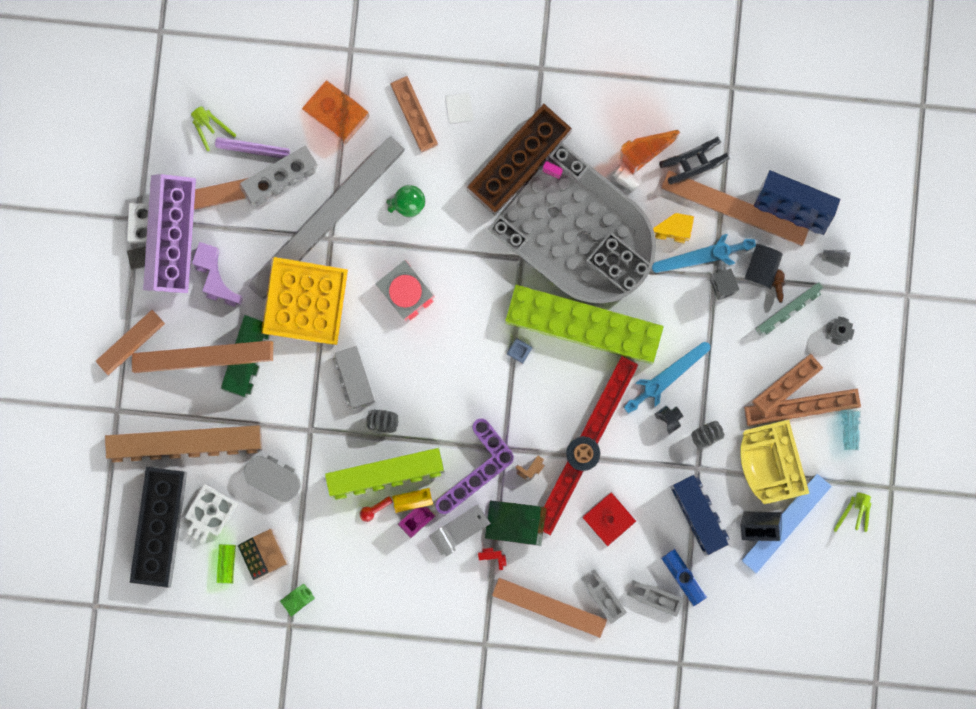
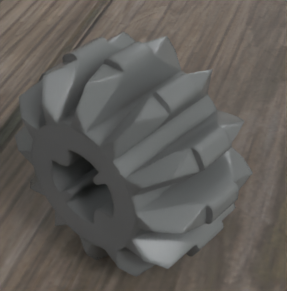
(382, 421)
(707, 434)

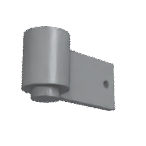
(459, 530)

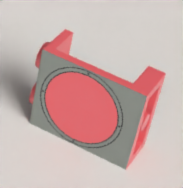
(405, 291)

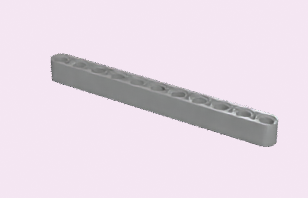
(333, 210)

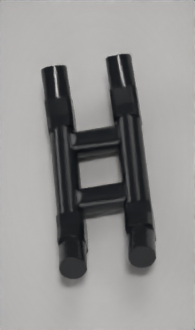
(699, 152)

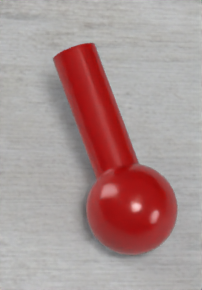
(368, 513)

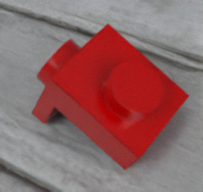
(488, 554)

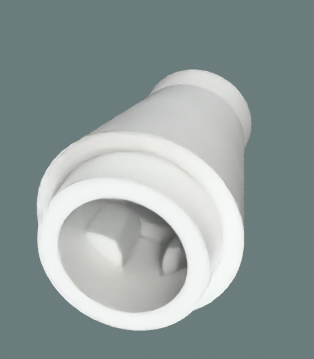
(625, 178)

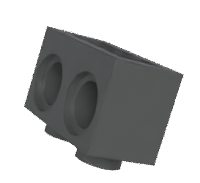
(724, 283)

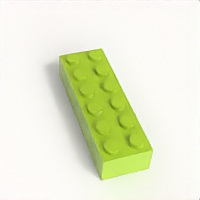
(384, 472)

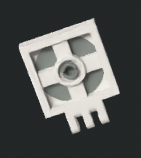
(209, 513)

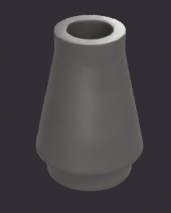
(837, 257)

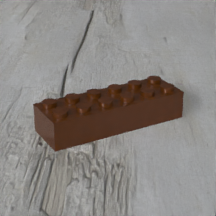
(519, 159)

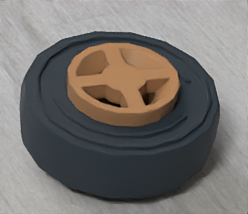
(581, 448)

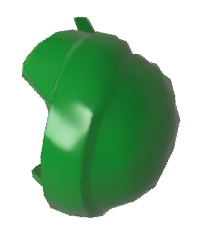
(407, 201)

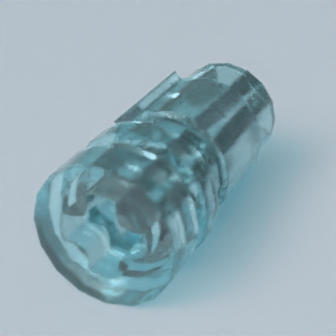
(851, 430)

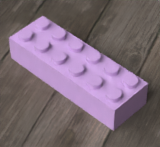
(169, 233)

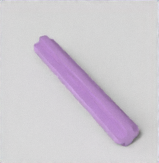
(253, 148)

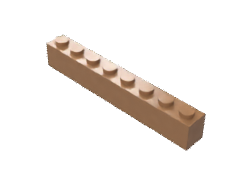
(183, 442)

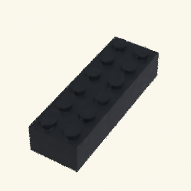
(158, 527)

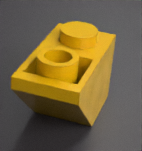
(676, 226)

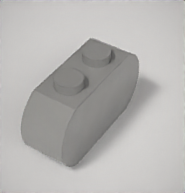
(272, 478)

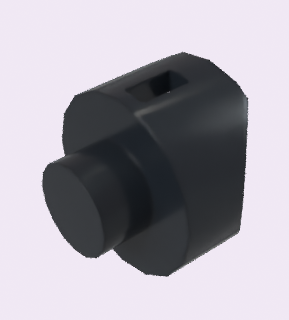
(670, 417)

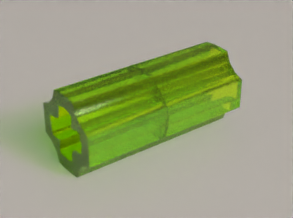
(226, 563)

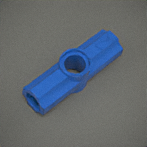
(676, 567)

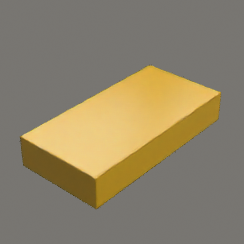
(412, 500)

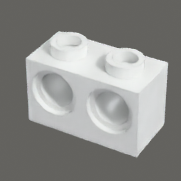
(136, 224)

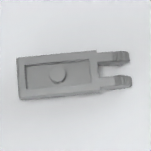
(605, 598)
(657, 598)

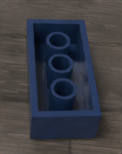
(796, 202)
(699, 515)

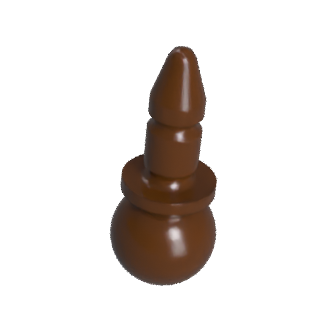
(778, 285)

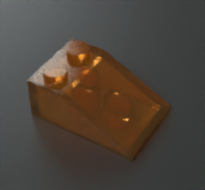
(336, 112)
(642, 150)

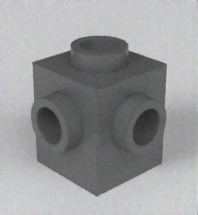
(833, 333)

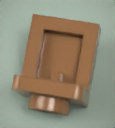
(536, 467)

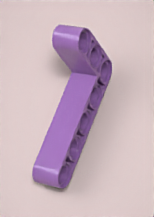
(479, 472)

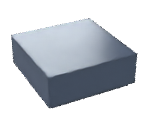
(519, 350)

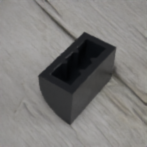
(763, 266)
(761, 526)

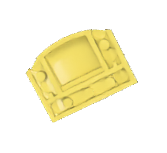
(772, 463)

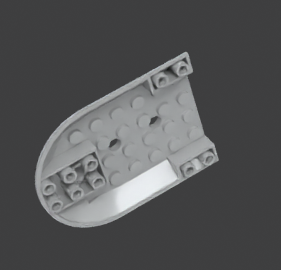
(586, 205)

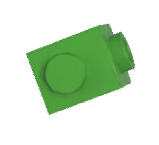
(297, 599)

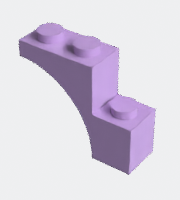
(207, 259)

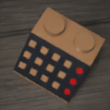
(262, 554)

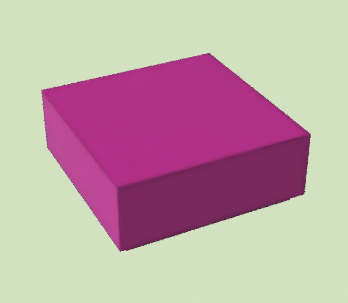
(552, 170)

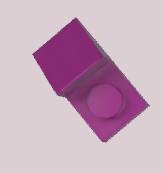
(416, 520)

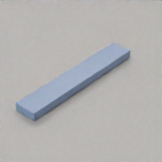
(791, 519)

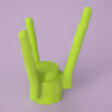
(202, 118)
(861, 503)

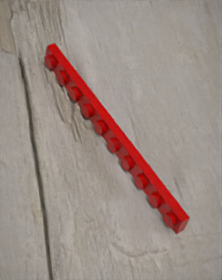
(594, 429)

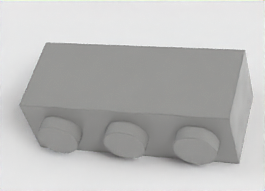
(353, 377)

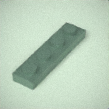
(796, 305)

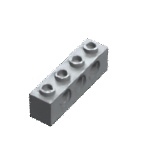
(300, 157)

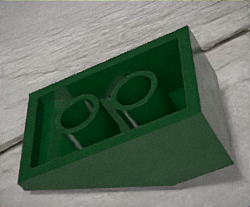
(515, 523)

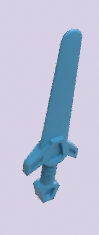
(704, 255)
(658, 384)

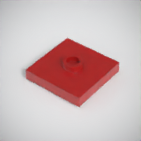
(609, 519)

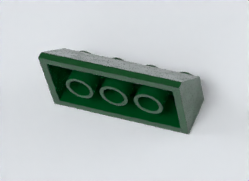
(240, 376)

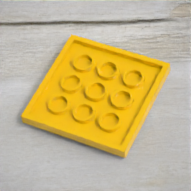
(304, 301)

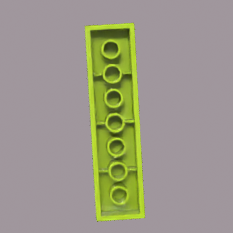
(584, 324)

